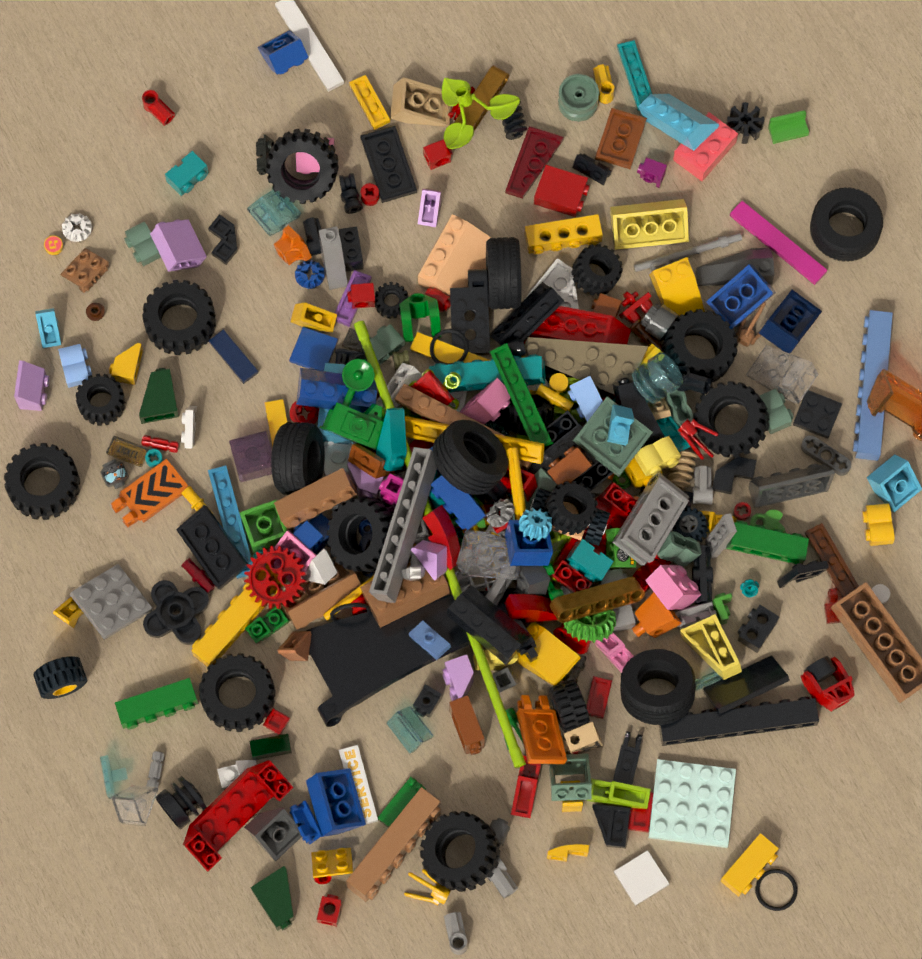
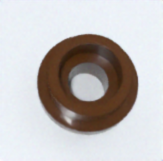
(95, 316)

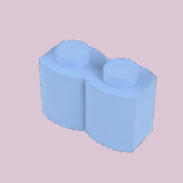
(74, 365)

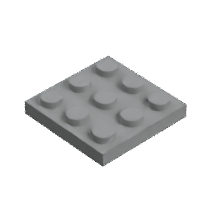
(111, 601)

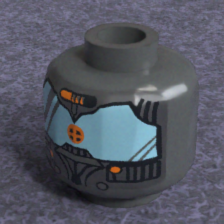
(114, 474)

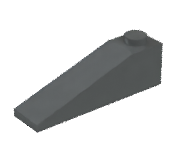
(725, 269)

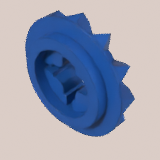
(315, 280)

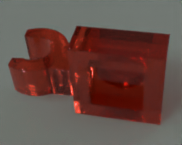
(830, 616)

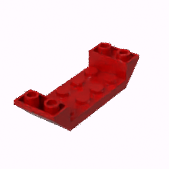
(582, 325)
(619, 505)
(233, 810)

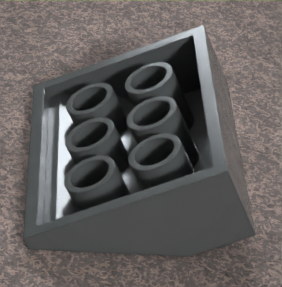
(790, 485)

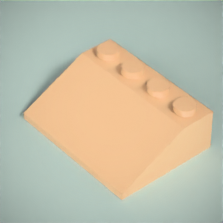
(456, 251)

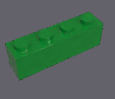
(769, 543)
(156, 703)

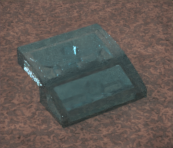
(273, 212)

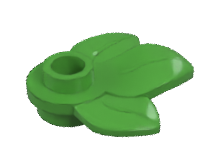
(770, 520)

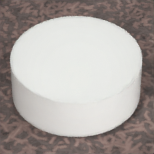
(882, 592)

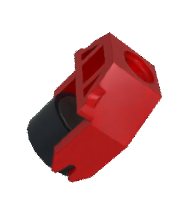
(835, 695)

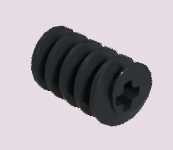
(514, 124)

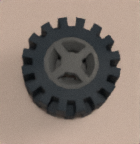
(692, 518)

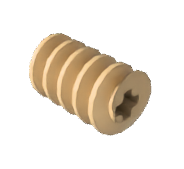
(679, 473)

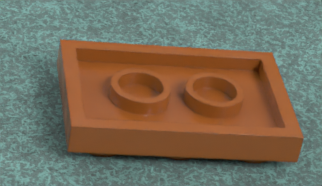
(620, 138)

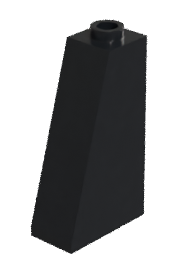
(628, 396)

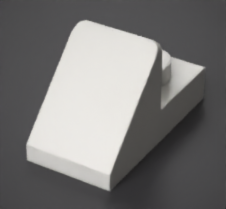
(230, 773)

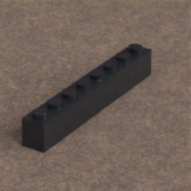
(741, 721)

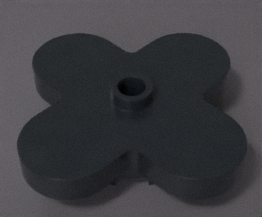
(168, 600)

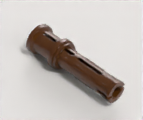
(645, 338)

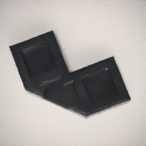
(228, 245)
(725, 475)

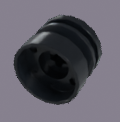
(181, 802)

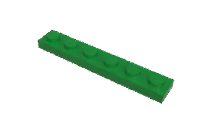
(520, 395)

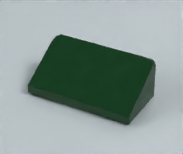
(270, 747)

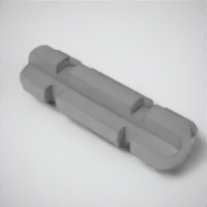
(155, 769)

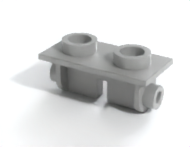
(695, 614)

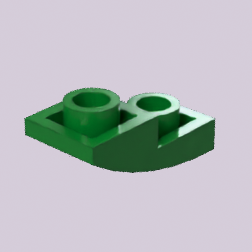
(267, 625)

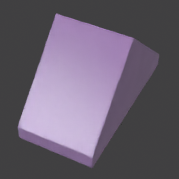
(429, 207)
(432, 557)

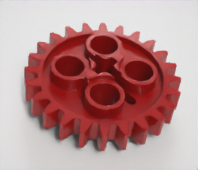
(262, 588)

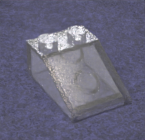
(485, 556)

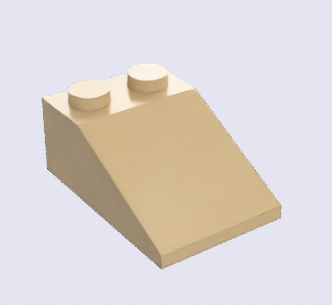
(419, 104)

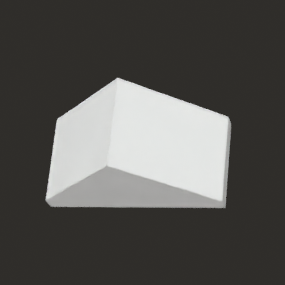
(320, 569)

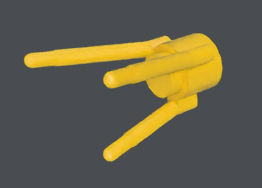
(439, 892)

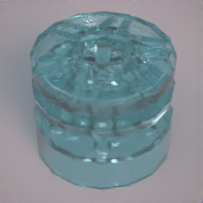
(657, 378)

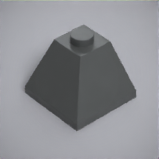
(274, 831)

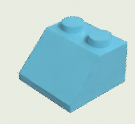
(894, 482)

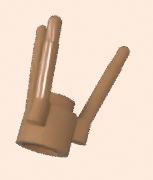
(746, 335)

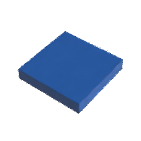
(313, 349)

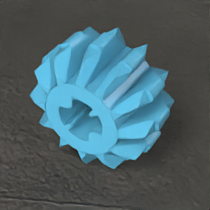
(535, 524)

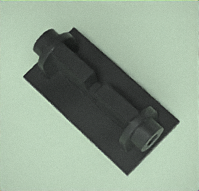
(263, 148)

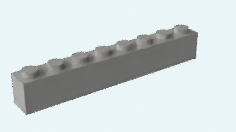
(404, 526)

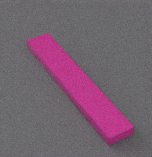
(778, 242)

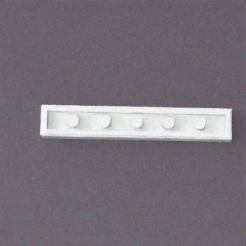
(317, 55)

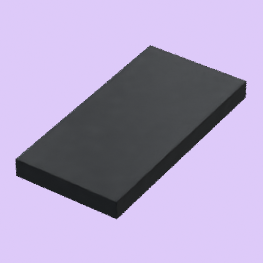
(388, 164)
(212, 547)
(746, 685)

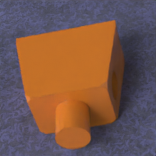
(654, 618)

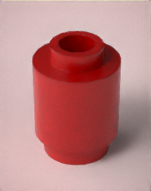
(442, 298)

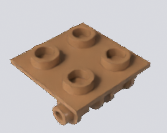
(85, 269)

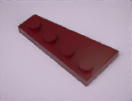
(533, 156)

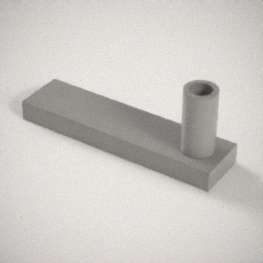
(721, 535)

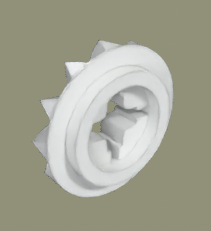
(77, 235)

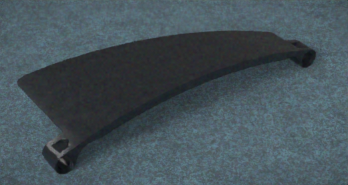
(364, 659)

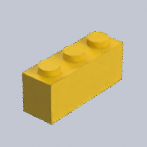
(750, 865)

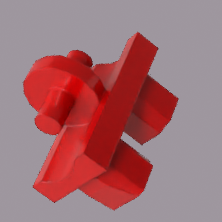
(630, 313)

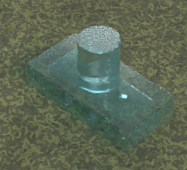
(111, 776)

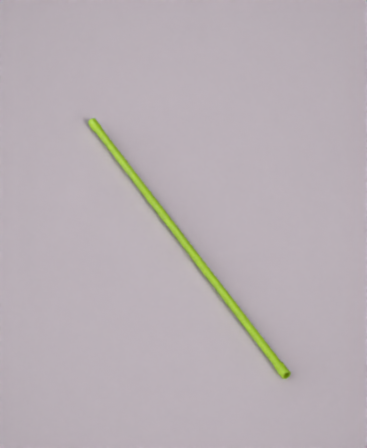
(514, 749)

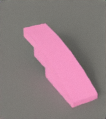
(615, 651)

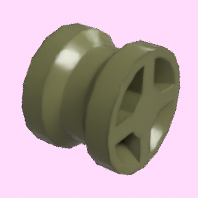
(400, 358)

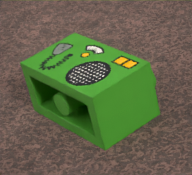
(620, 558)

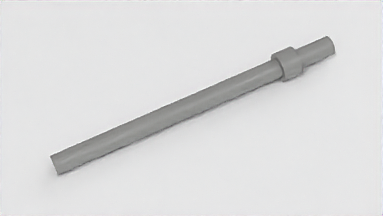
(721, 242)

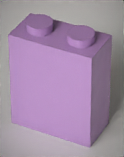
(178, 245)

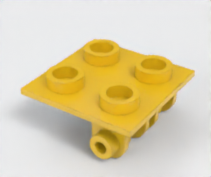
(332, 862)

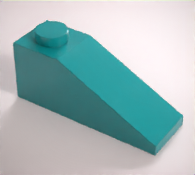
(393, 440)

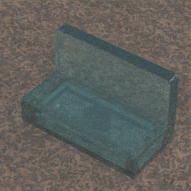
(409, 729)

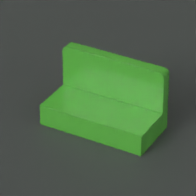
(788, 127)

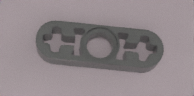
(824, 447)

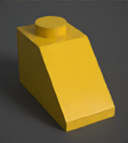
(313, 317)
(127, 365)

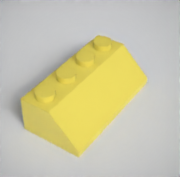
(649, 224)

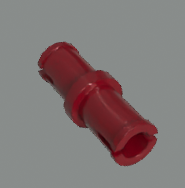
(198, 575)

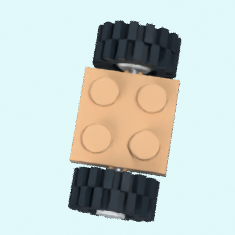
(596, 527)

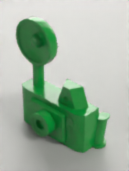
(350, 423)

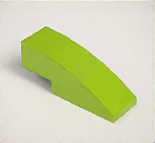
(619, 794)

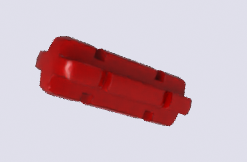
(159, 443)

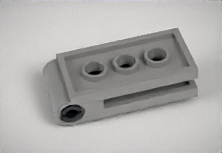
(651, 519)

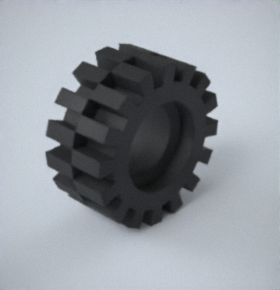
(385, 291)

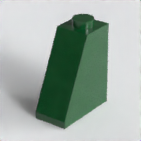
(159, 398)
(275, 898)

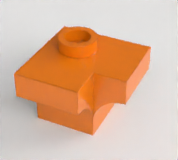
(292, 247)

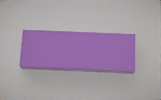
(344, 310)

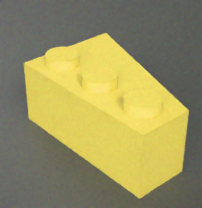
(713, 646)

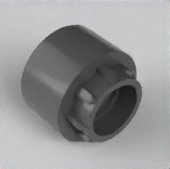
(659, 320)

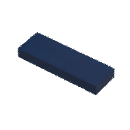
(233, 356)

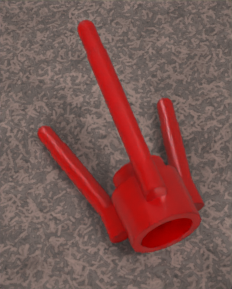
(688, 430)

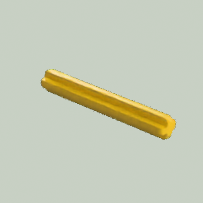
(516, 482)

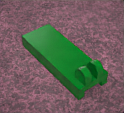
(400, 801)

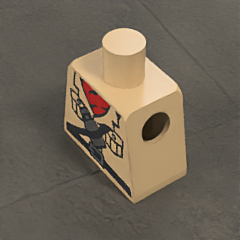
(588, 737)

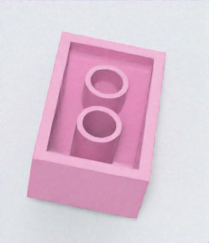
(487, 403)

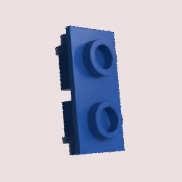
(308, 826)

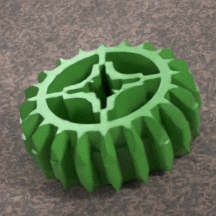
(592, 627)

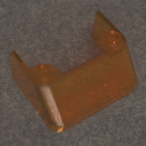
(898, 400)

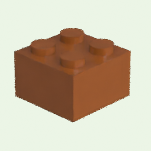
(570, 466)

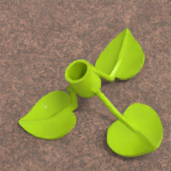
(459, 91)

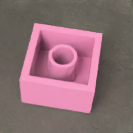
(673, 587)

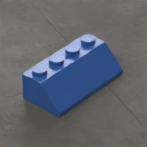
(326, 389)

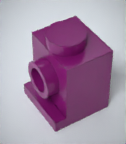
(652, 171)

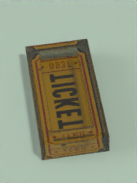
(127, 451)

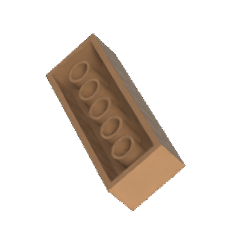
(881, 641)
(393, 845)

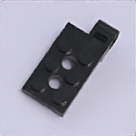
(473, 299)

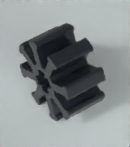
(754, 123)

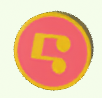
(53, 245)

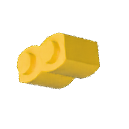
(879, 524)

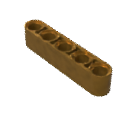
(487, 89)
(597, 599)

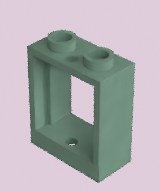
(571, 791)

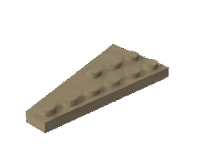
(582, 359)

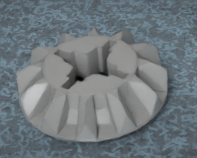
(507, 510)

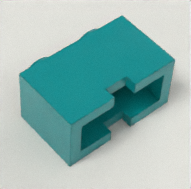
(187, 174)
(588, 562)

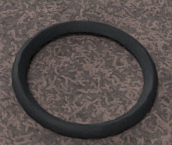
(449, 331)
(349, 605)
(772, 907)

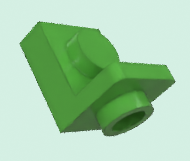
(721, 609)

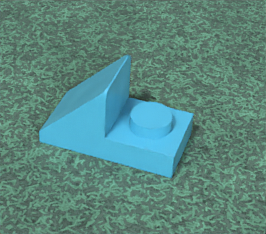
(48, 328)
(620, 424)

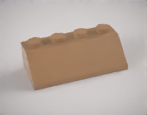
(315, 498)
(320, 597)

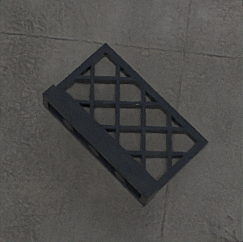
(528, 316)

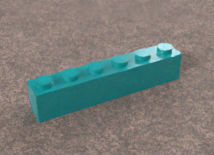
(481, 373)

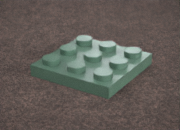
(595, 434)

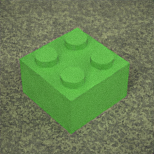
(263, 526)

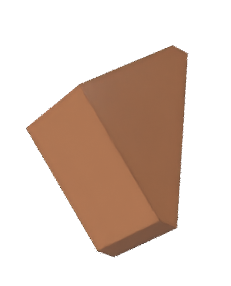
(296, 646)

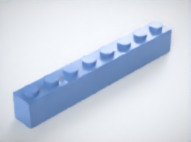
(875, 358)

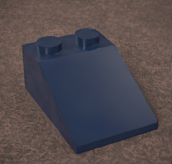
(790, 322)

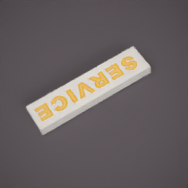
(352, 759)

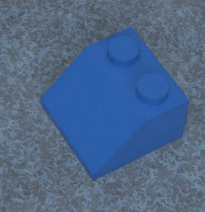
(283, 52)

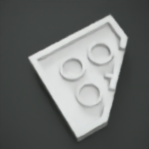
(561, 280)

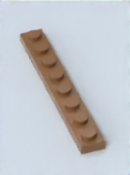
(436, 411)

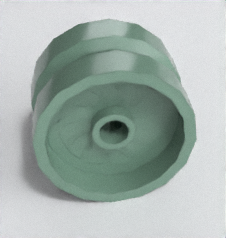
(578, 97)

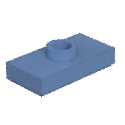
(429, 640)

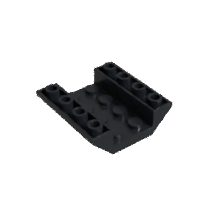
(562, 433)

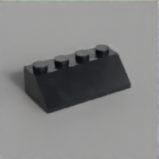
(488, 624)

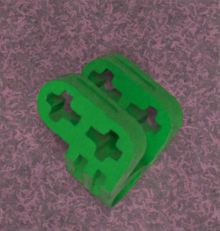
(416, 307)

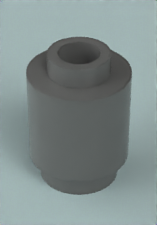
(501, 829)

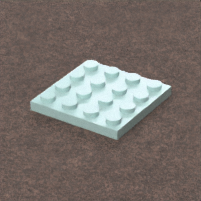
(692, 803)

